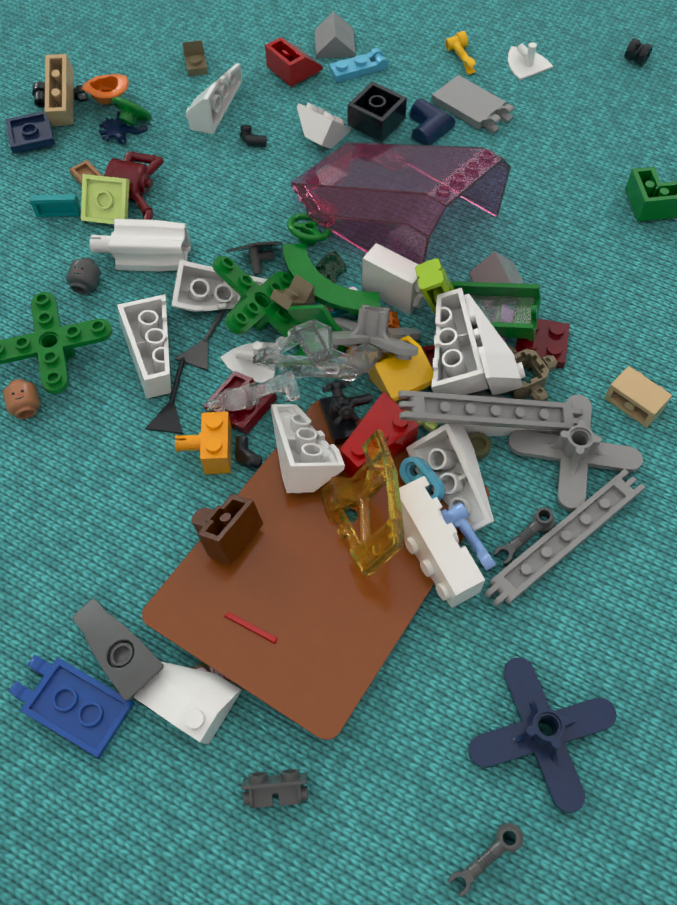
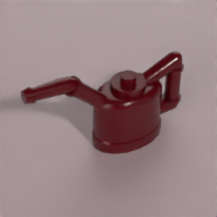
(138, 176)

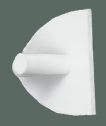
(526, 62)
(241, 360)

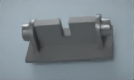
(263, 787)

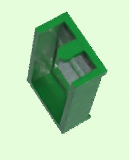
(508, 306)

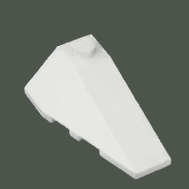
(213, 102)
(190, 699)

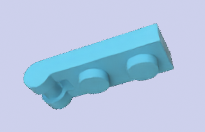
(358, 66)

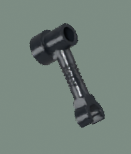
(38, 93)

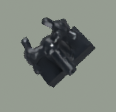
(339, 411)

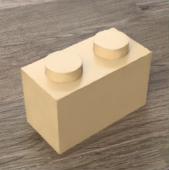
(637, 396)

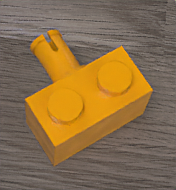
(213, 442)

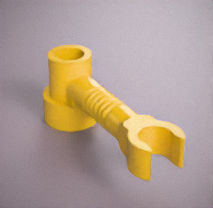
(457, 43)

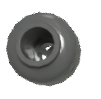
(83, 275)

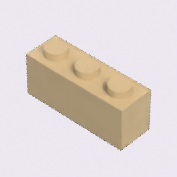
(59, 89)

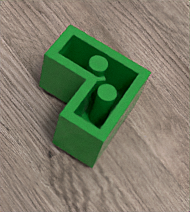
(649, 196)

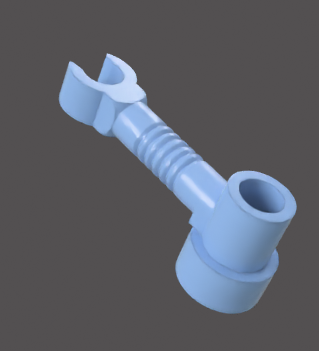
(458, 516)

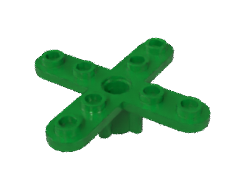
(255, 305)
(52, 342)

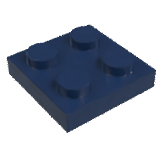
(29, 132)

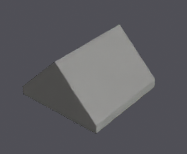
(334, 38)
(496, 270)

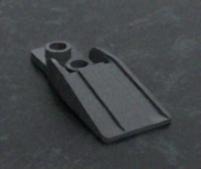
(117, 650)

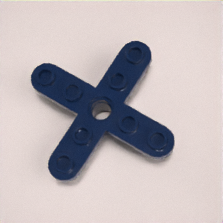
(526, 738)

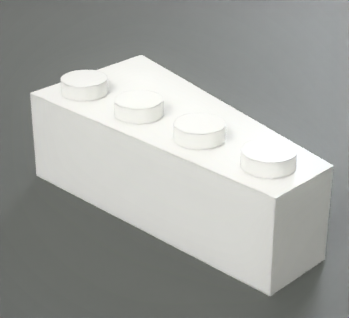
(437, 545)

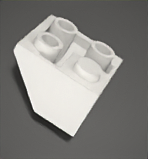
(321, 125)

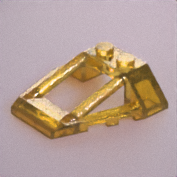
(345, 493)

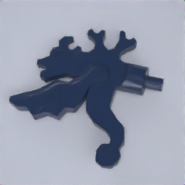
(118, 130)

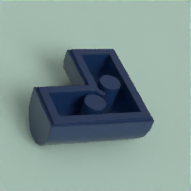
(432, 121)

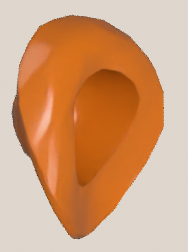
(106, 87)

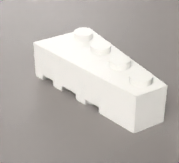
(146, 336)
(456, 354)

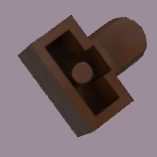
(227, 527)

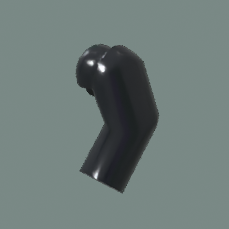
(251, 139)
(244, 455)

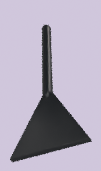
(167, 418)

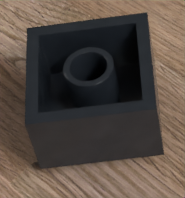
(376, 111)

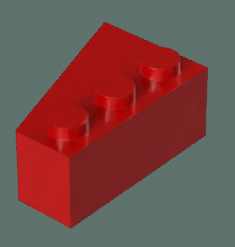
(382, 416)

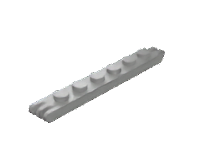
(487, 411)
(563, 539)

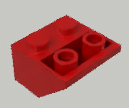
(290, 61)

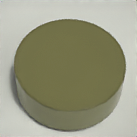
(481, 444)

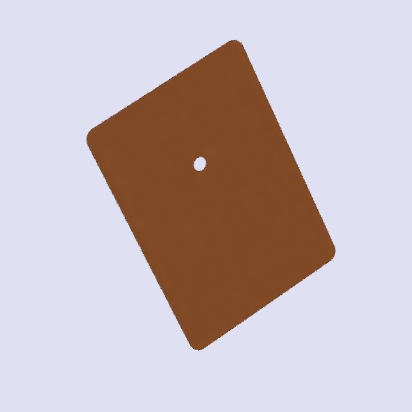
(304, 591)

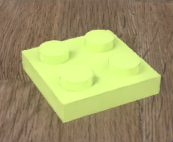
(104, 198)

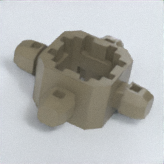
(540, 367)

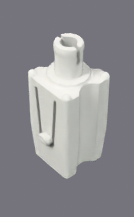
(144, 244)

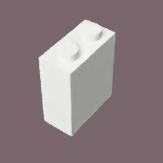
(393, 279)

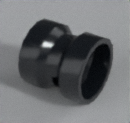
(638, 51)

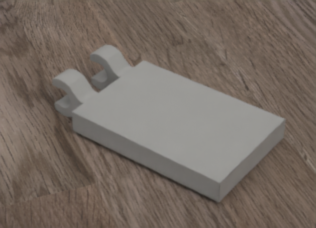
(472, 104)

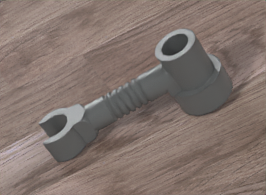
(535, 526)
(493, 852)

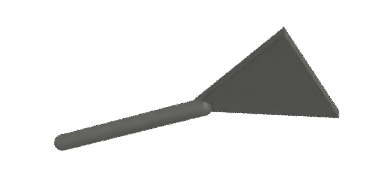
(198, 354)

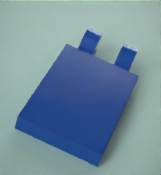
(73, 705)

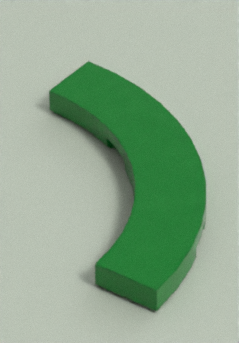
(325, 291)

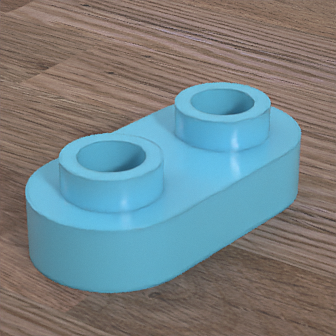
(407, 473)

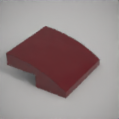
(244, 419)

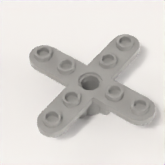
(373, 329)
(575, 452)

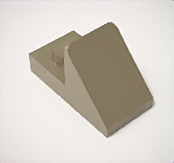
(195, 58)
(298, 294)

